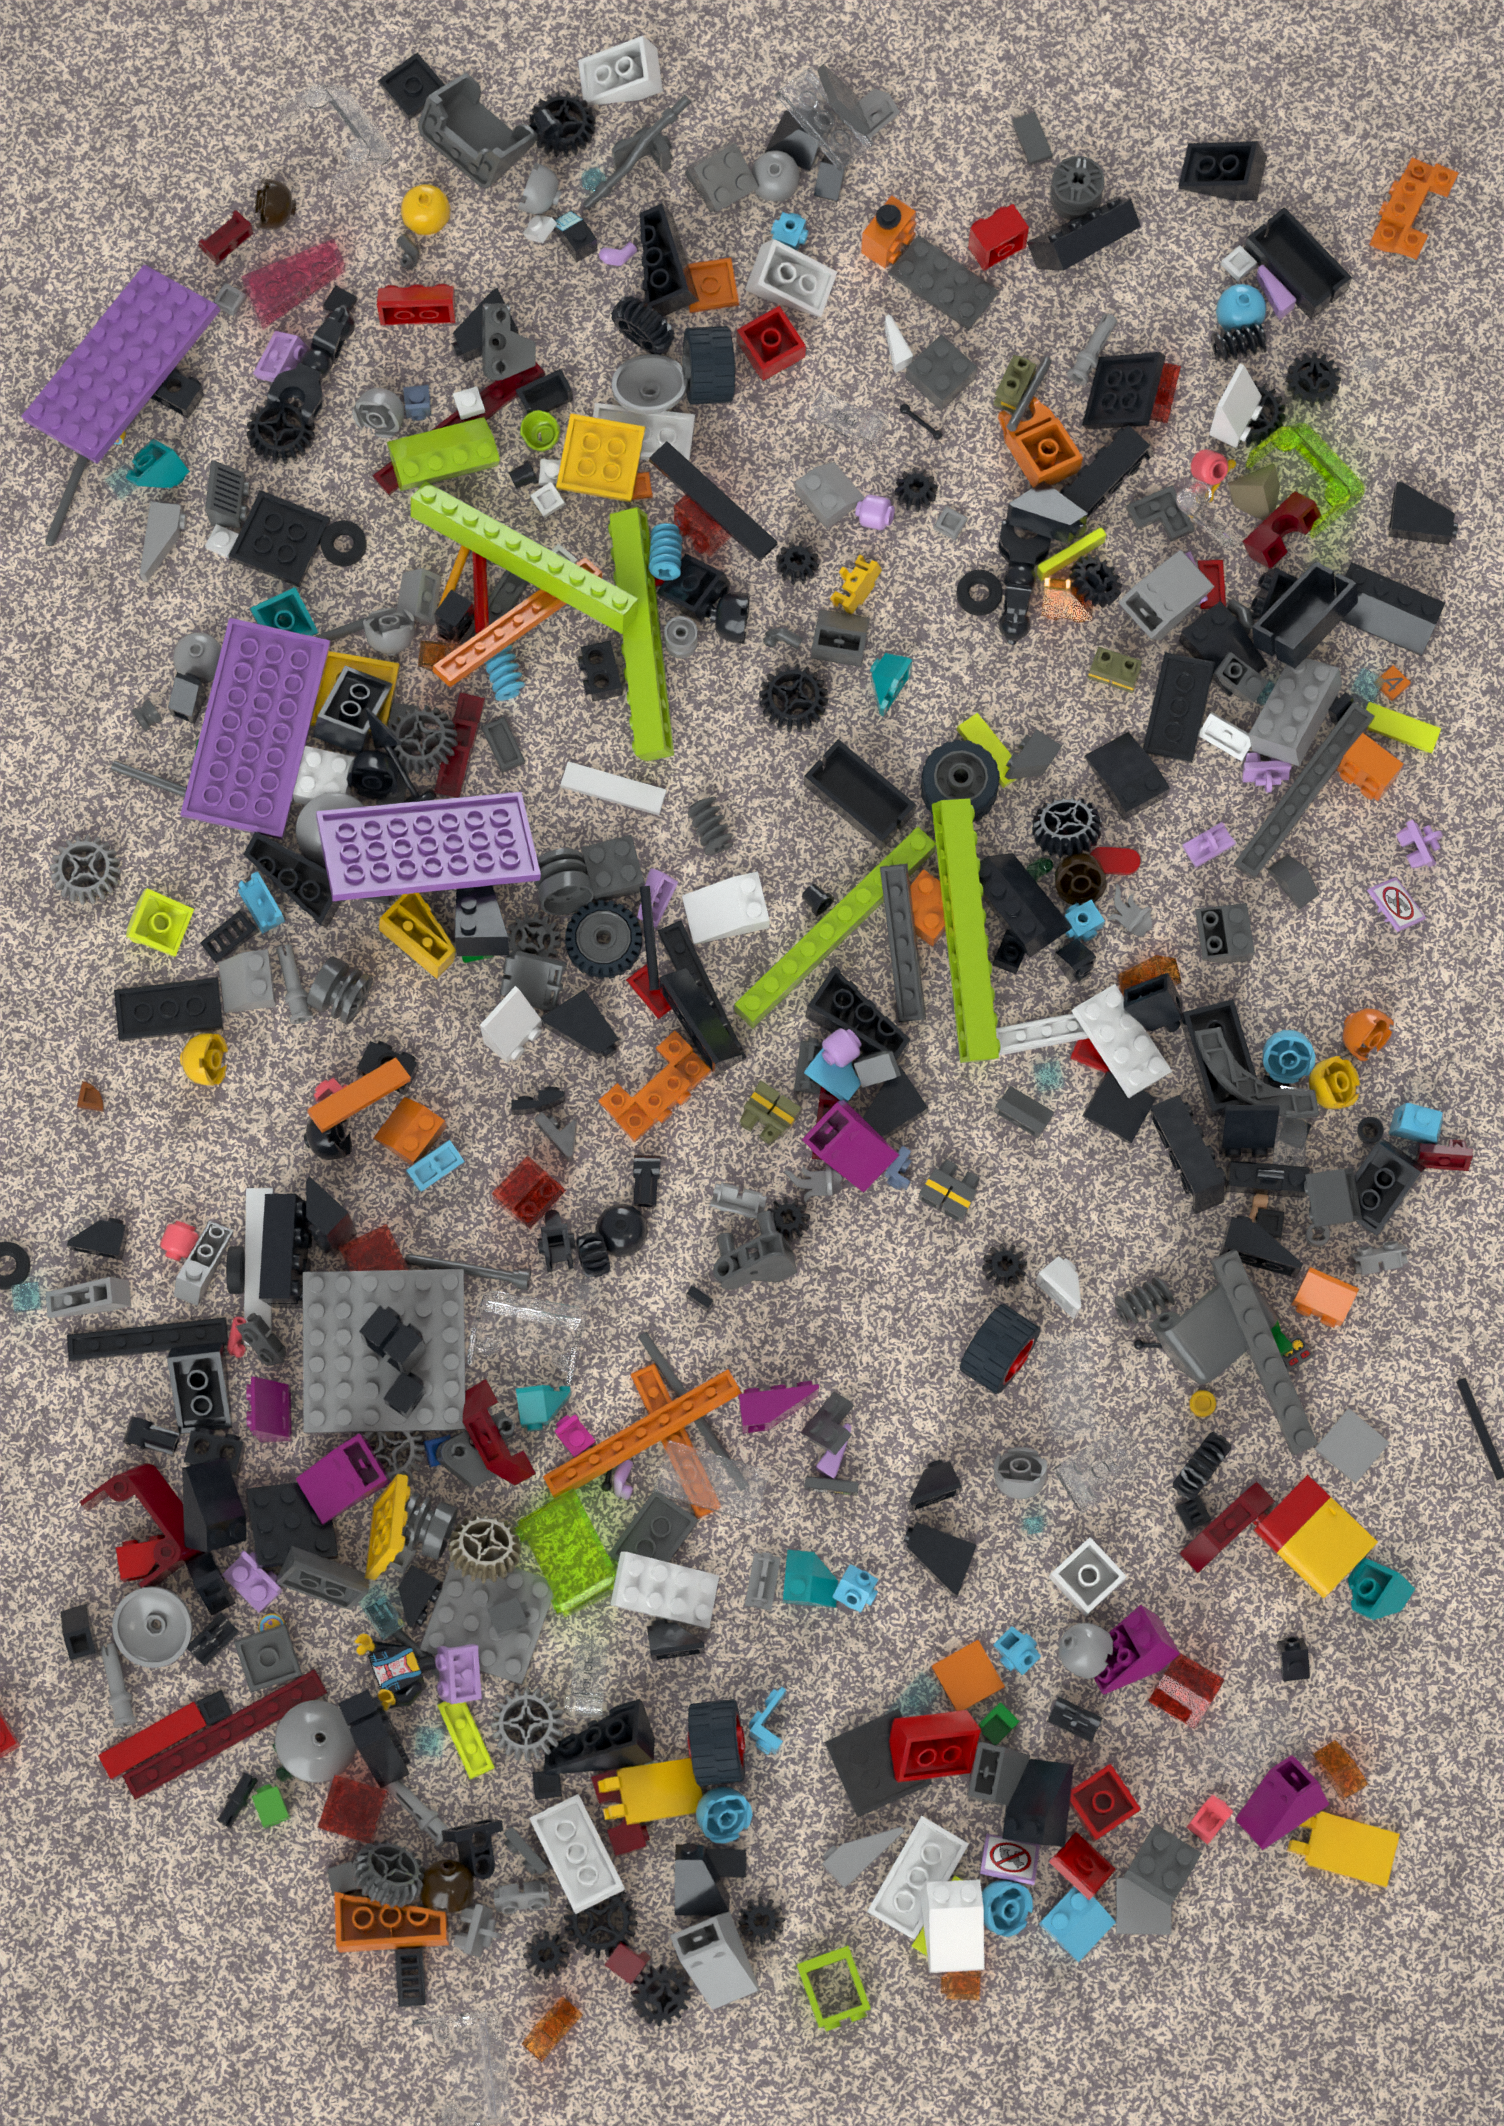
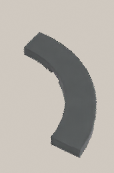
(1245, 1085)

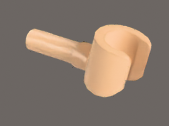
(1258, 1201)

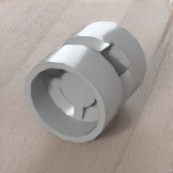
(681, 637)

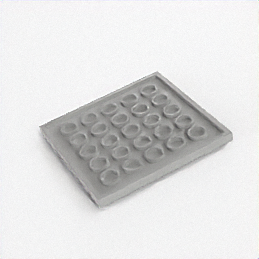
(349, 1380)

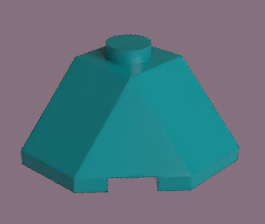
(157, 467)
(285, 613)
(889, 678)
(540, 1405)
(808, 1580)
(1378, 1590)

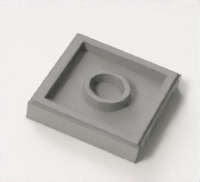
(1351, 1446)
(1140, 1911)

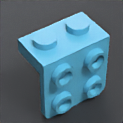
(765, 1740)

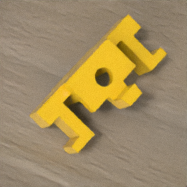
(859, 590)

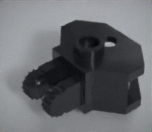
(556, 1241)

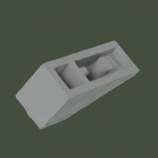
(161, 534)
(89, 1298)
(855, 1856)

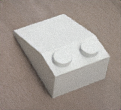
(621, 73)
(790, 278)
(1236, 409)
(726, 909)
(511, 1026)
(953, 1925)

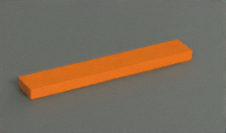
(654, 1396)

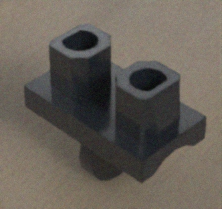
(213, 1639)
(1074, 1719)

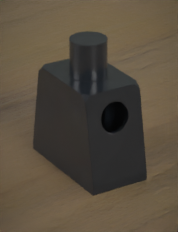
(1155, 1003)

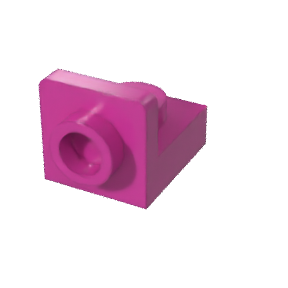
(574, 1435)

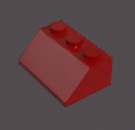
(416, 304)
(933, 1745)

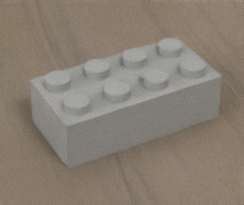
(1295, 711)

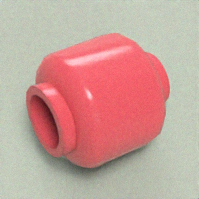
(1209, 467)
(179, 1240)

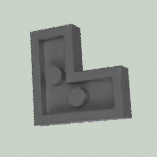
(1161, 507)
(825, 1427)

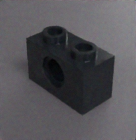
(185, 399)
(379, 1053)

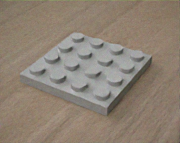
(463, 1620)

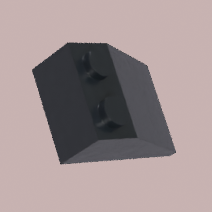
(1224, 170)
(1215, 636)
(344, 714)
(1128, 775)
(1248, 1130)
(1384, 1183)
(1258, 1247)
(200, 1387)
(211, 1507)
(1040, 1804)

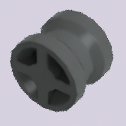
(146, 715)

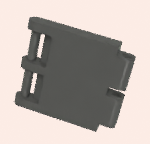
(534, 978)

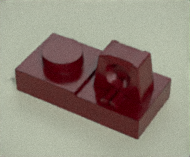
(1453, 1157)

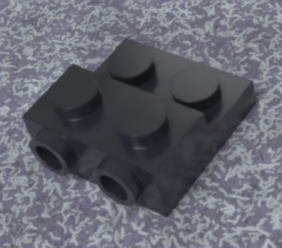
(1273, 586)
(695, 588)

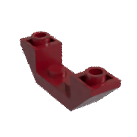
(488, 1439)
(1226, 1527)

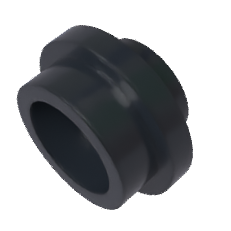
(888, 216)

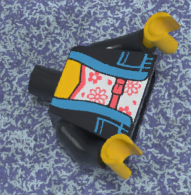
(396, 1671)

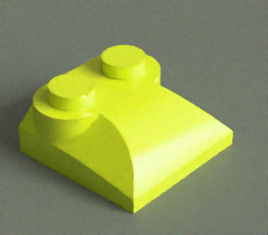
(159, 922)

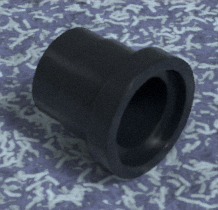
(548, 125)
(523, 475)
(817, 899)
(1371, 1122)

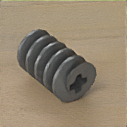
(709, 827)
(1142, 1300)

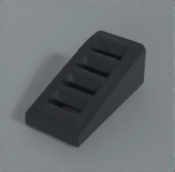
(234, 943)
(404, 1954)

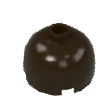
(275, 203)
(1080, 879)
(447, 1886)

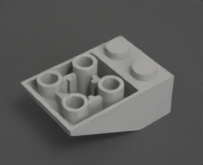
(1166, 595)
(716, 1960)

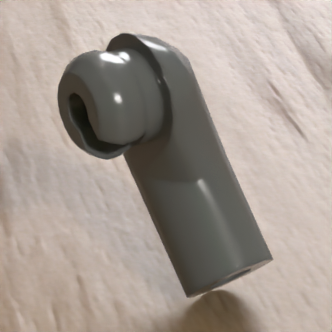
(411, 252)

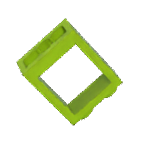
(824, 1960)

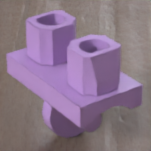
(1265, 773)
(1413, 834)
(1208, 845)

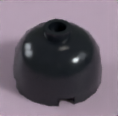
(731, 616)
(373, 774)
(327, 1144)
(622, 1229)

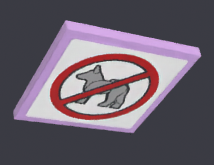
(1396, 904)
(1010, 1859)

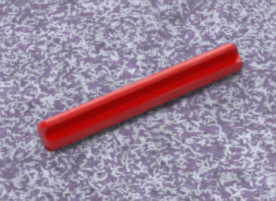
(480, 592)

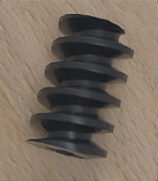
(1238, 341)

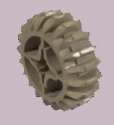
(474, 1537)

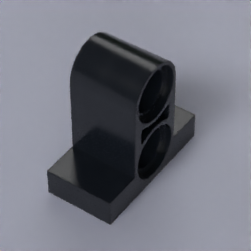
(209, 1582)
(482, 1848)

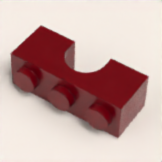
(1293, 515)
(624, 1837)

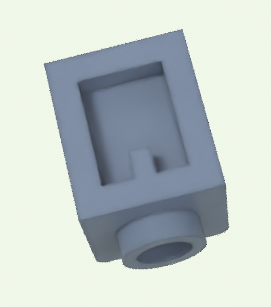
(417, 402)
(901, 1165)

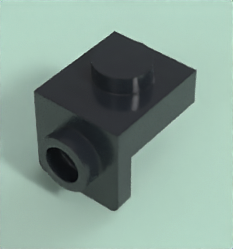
(1294, 1659)

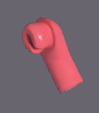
(234, 1344)

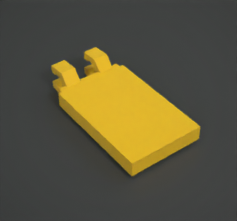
(653, 1791)
(1348, 1848)

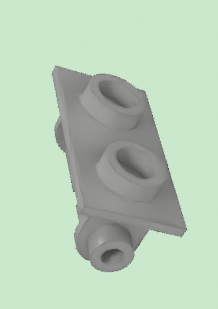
(727, 1199)
(1389, 1254)
(762, 1581)
(534, 1897)

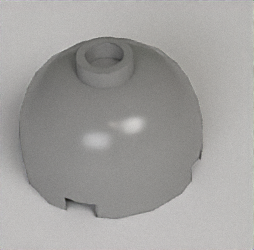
(776, 176)
(540, 191)
(379, 409)
(389, 631)
(197, 655)
(1020, 1473)
(1085, 1649)

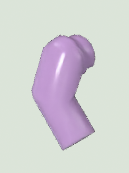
(617, 257)
(619, 1479)

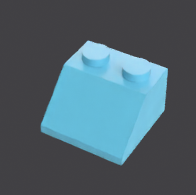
(1077, 1923)

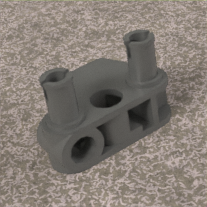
(513, 351)
(770, 1263)
(463, 1458)

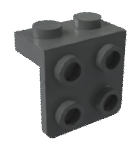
(658, 148)

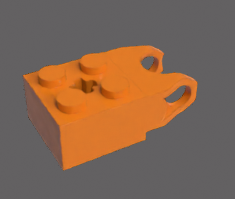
(1041, 446)

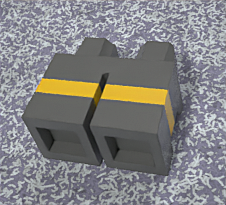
(941, 1183)

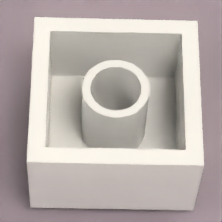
(321, 774)
(1087, 1577)

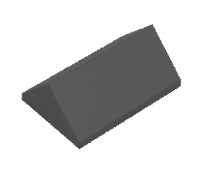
(323, 1579)

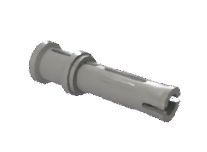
(1088, 357)
(295, 995)
(119, 1698)
(427, 1820)

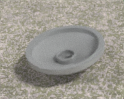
(649, 384)
(306, 827)
(138, 1636)
(302, 1753)

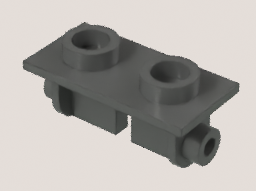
(807, 1053)
(269, 1348)

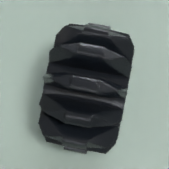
(906, 491)
(790, 568)
(797, 1216)
(593, 1254)
(1013, 1270)
(759, 1930)
(544, 1945)

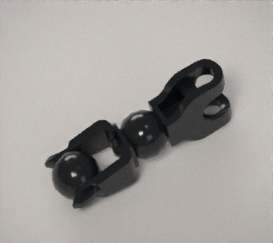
(316, 363)
(1019, 579)

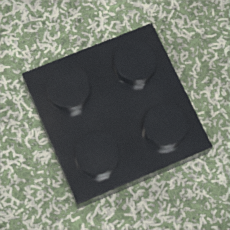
(410, 85)

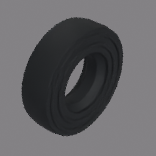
(343, 528)
(979, 577)
(22, 1265)
(235, 1270)

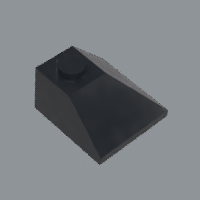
(794, 141)
(935, 1485)
(672, 1641)

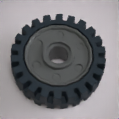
(599, 920)

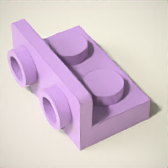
(280, 355)
(251, 1582)
(458, 1673)

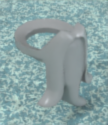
(1132, 917)
(821, 1182)

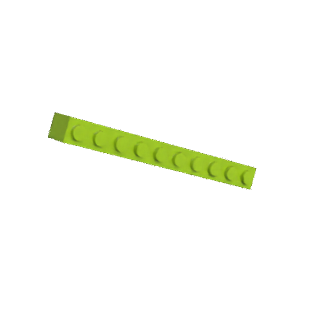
(524, 557)
(642, 638)
(965, 930)
(829, 932)

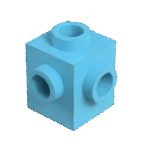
(790, 230)
(1089, 916)
(856, 1588)
(1021, 1654)

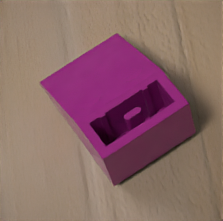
(850, 1146)
(766, 1409)
(269, 1410)
(343, 1478)
(1139, 1650)
(1281, 1803)

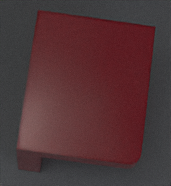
(627, 1963)

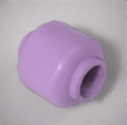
(875, 512)
(841, 1048)

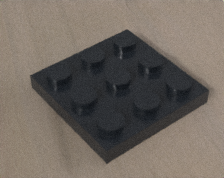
(1124, 390)
(279, 538)
(283, 1519)
(866, 1765)

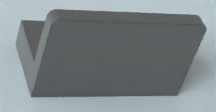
(1023, 1112)

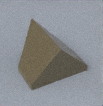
(1256, 492)

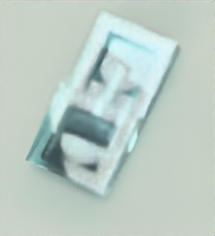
(381, 1612)

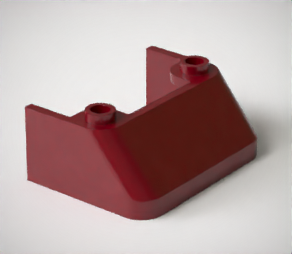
(163, 1507)

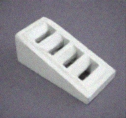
(899, 351)

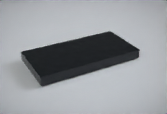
(1178, 707)
(168, 1009)

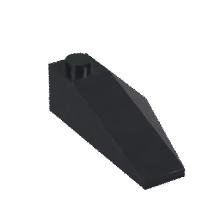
(612, 1743)

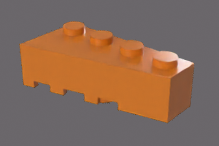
(369, 1927)

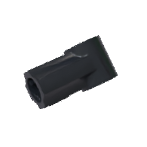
(646, 1174)
(147, 1435)

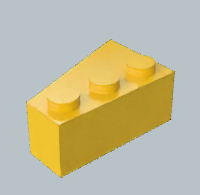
(418, 933)

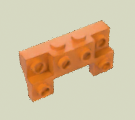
(1398, 215)
(661, 1094)

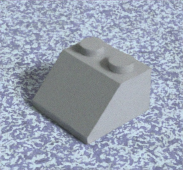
(828, 493)
(247, 981)

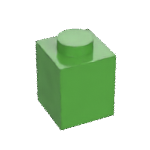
(270, 1806)

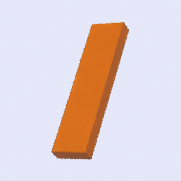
(358, 1095)

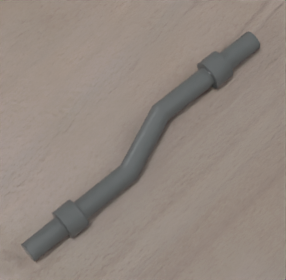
(669, 116)

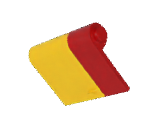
(1314, 1536)

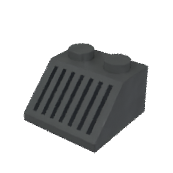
(226, 496)

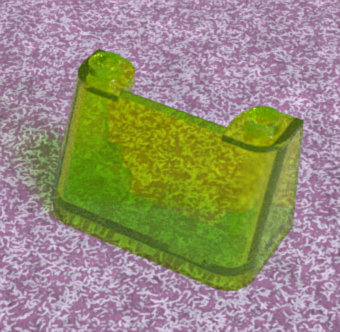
(568, 1553)

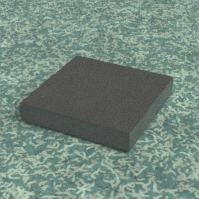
(268, 1657)

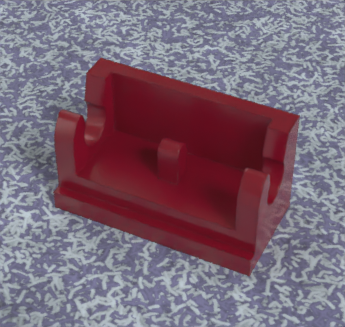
(226, 238)

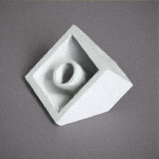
(1061, 1284)

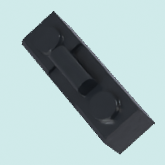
(1266, 1179)

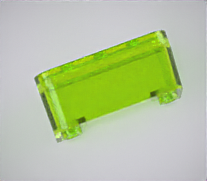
(1343, 486)

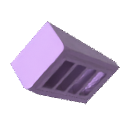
(1278, 296)
(661, 890)
(830, 1463)

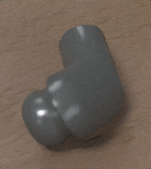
(1243, 613)
(781, 634)

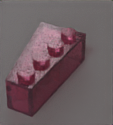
(291, 280)

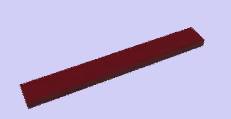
(493, 398)
(223, 1735)

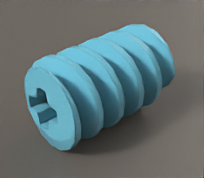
(665, 551)
(502, 675)

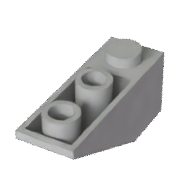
(202, 1263)

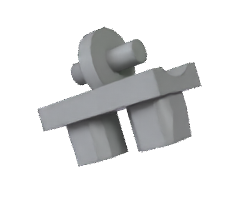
(480, 1930)

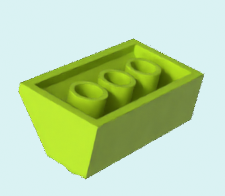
(443, 453)

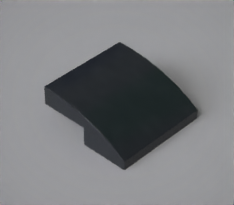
(1116, 1112)

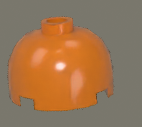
(1368, 1028)

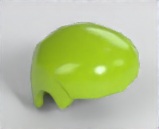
(539, 422)

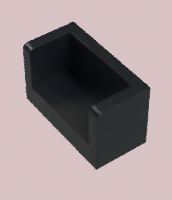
(544, 393)

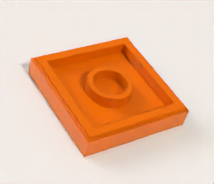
(714, 285)
(967, 1676)

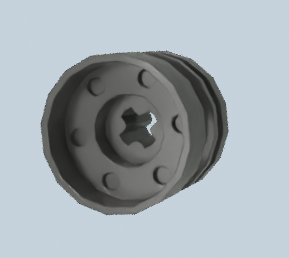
(1073, 199)
(563, 882)
(344, 992)
(429, 1525)

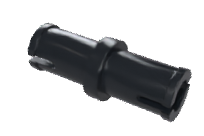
(237, 1800)

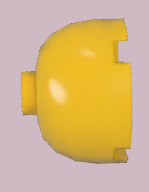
(425, 209)
(203, 1059)
(1334, 1083)

